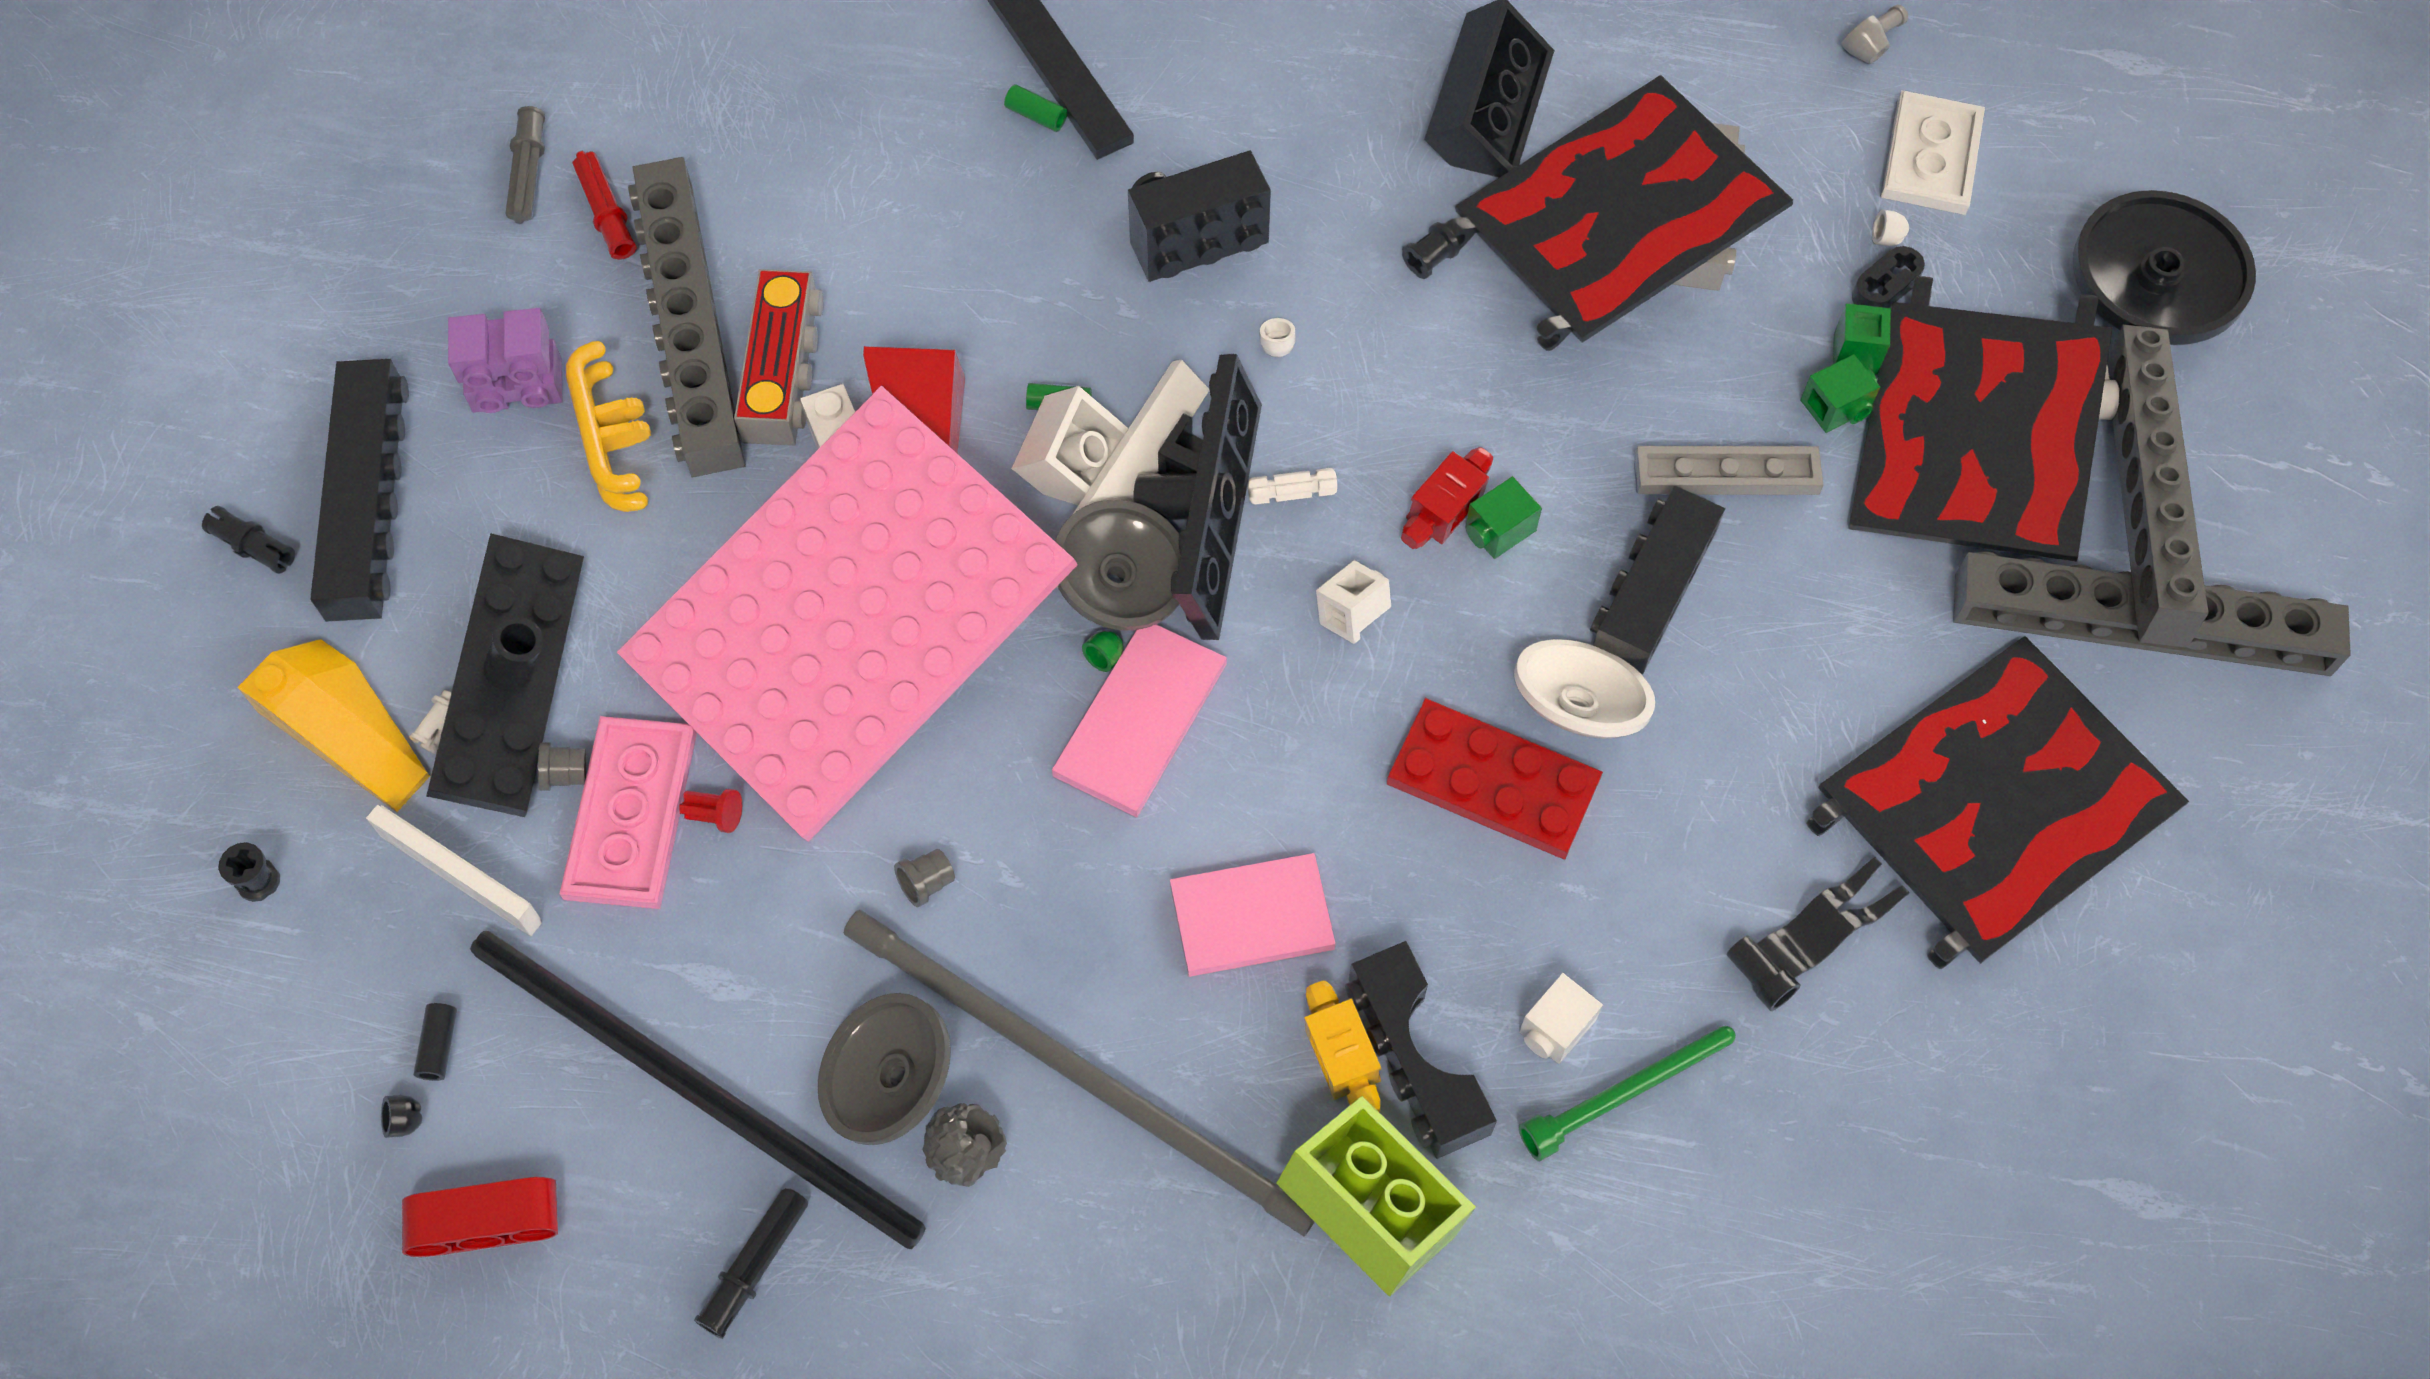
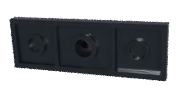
(1210, 498)
(506, 676)

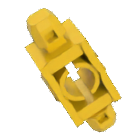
(1341, 1045)

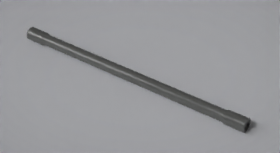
(887, 945)

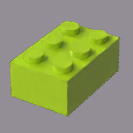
(1375, 1195)

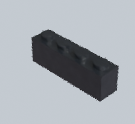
(1658, 578)

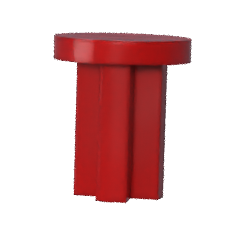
(722, 809)

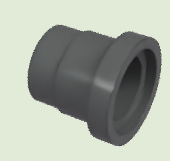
(560, 766)
(924, 876)

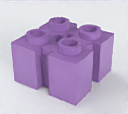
(505, 360)

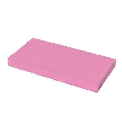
(1139, 718)
(629, 813)

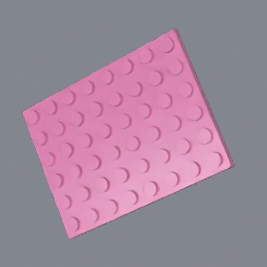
(846, 611)

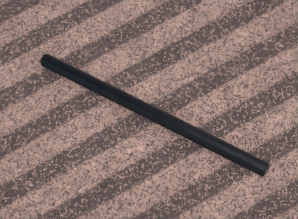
(700, 1090)

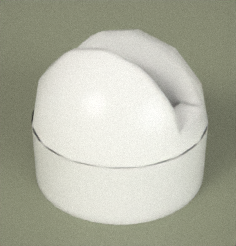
(1889, 228)
(1277, 337)

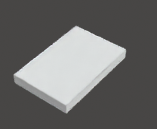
(1933, 152)

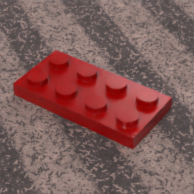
(1494, 778)

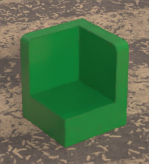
(1863, 332)

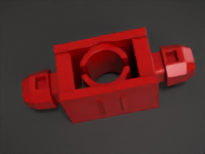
(1446, 497)

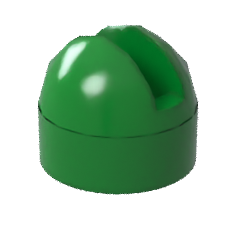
(1103, 650)

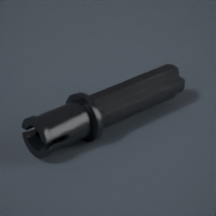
(751, 1263)

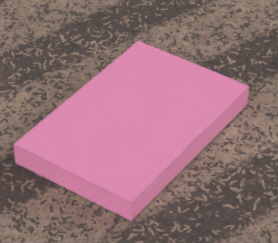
(1252, 914)

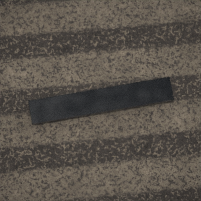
(1065, 75)

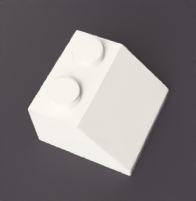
(1068, 445)

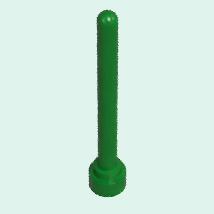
(1546, 1133)

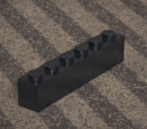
(359, 491)

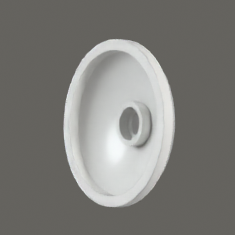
(1584, 689)

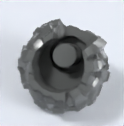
(963, 1143)

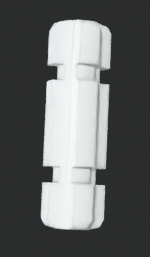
(1292, 486)

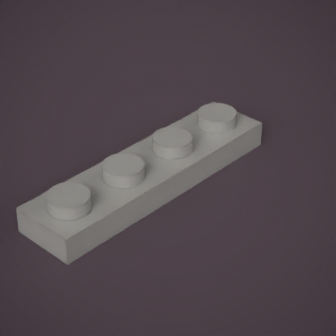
(1729, 470)

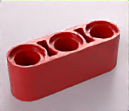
(479, 1217)

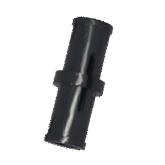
(248, 539)

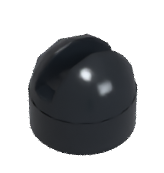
(400, 1116)

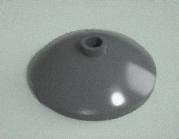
(1125, 542)
(884, 1069)

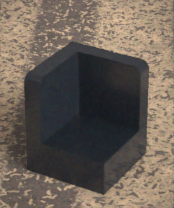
(1180, 450)

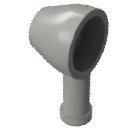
(1869, 39)

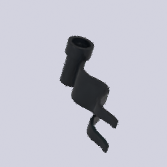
(1808, 938)

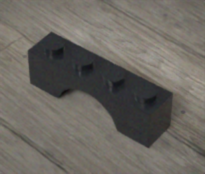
(1446, 1106)

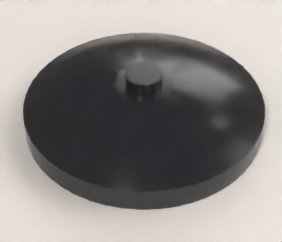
(2165, 265)

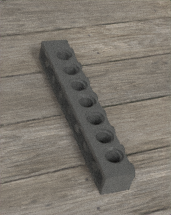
(683, 286)
(2156, 490)
(2315, 646)

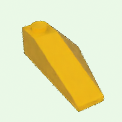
(336, 715)

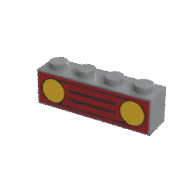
(777, 357)

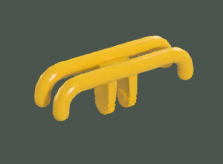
(606, 427)

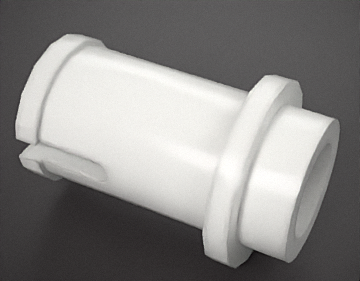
(431, 727)

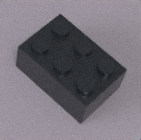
(1199, 216)

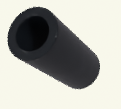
(435, 1042)

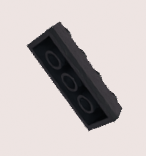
(1490, 91)

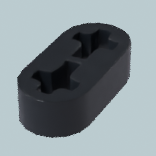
(1882, 275)

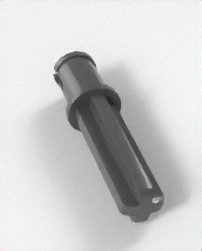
(526, 153)

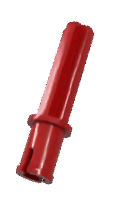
(608, 217)

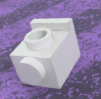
(1352, 600)

